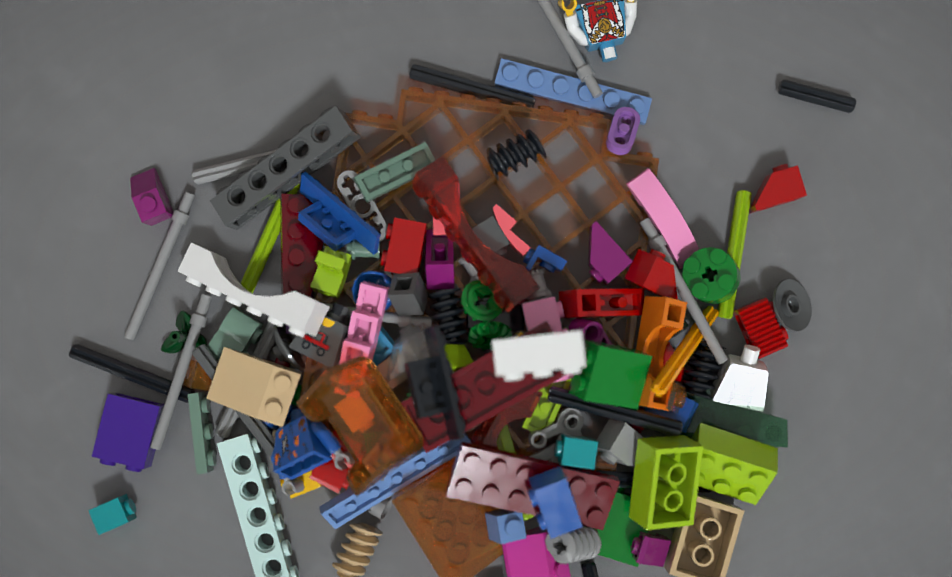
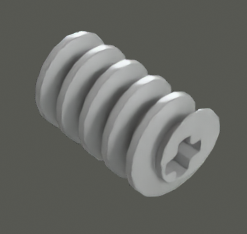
(574, 545)

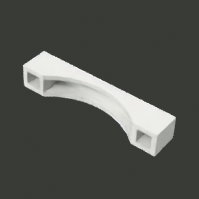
(293, 308)

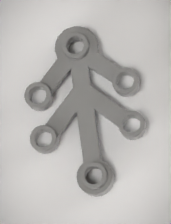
(559, 427)

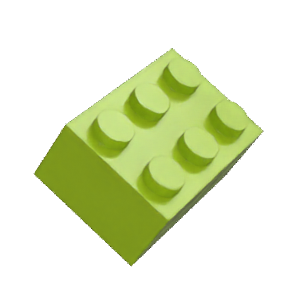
(735, 464)
(665, 482)

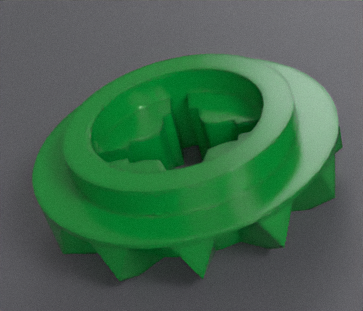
(469, 299)
(484, 333)

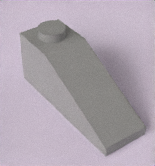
(618, 443)

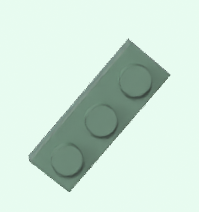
(393, 172)
(201, 432)

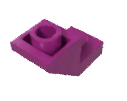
(650, 549)

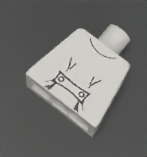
(742, 380)

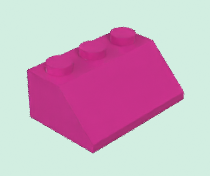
(531, 558)

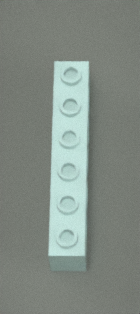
(245, 505)

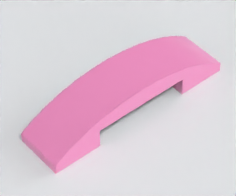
(664, 216)

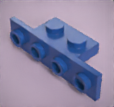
(332, 219)

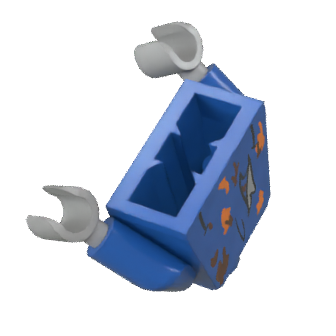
(303, 447)

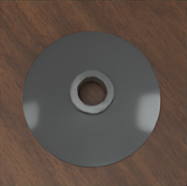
(792, 305)
(283, 351)

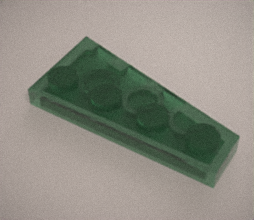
(739, 421)

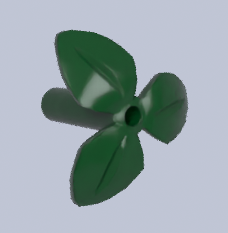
(177, 339)

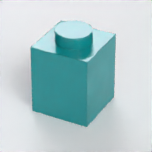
(576, 451)
(113, 514)

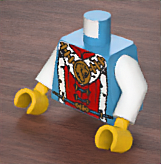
(600, 24)

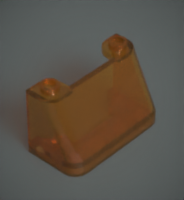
(365, 418)

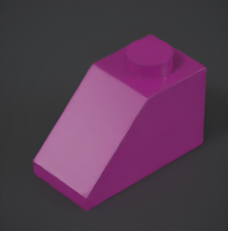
(150, 197)
(605, 255)
(439, 262)

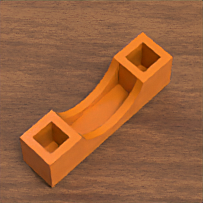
(659, 322)

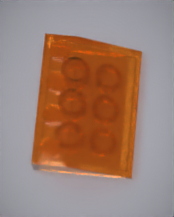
(447, 528)

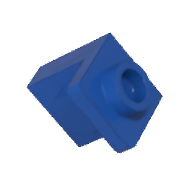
(548, 259)

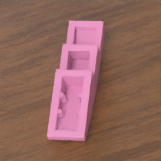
(365, 322)

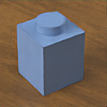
(505, 526)

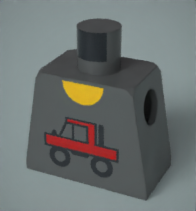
(329, 340)

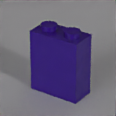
(127, 432)

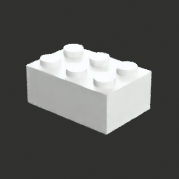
(540, 355)

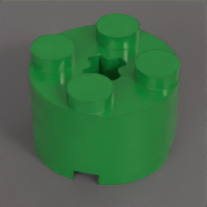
(697, 268)

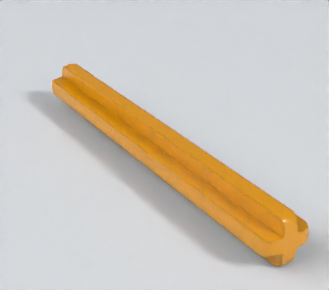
(681, 355)

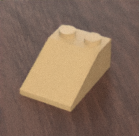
(254, 386)

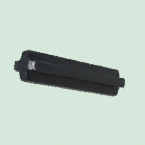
(817, 96)

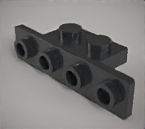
(432, 385)

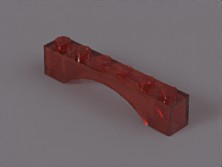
(507, 280)

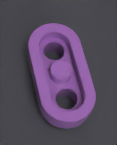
(621, 132)

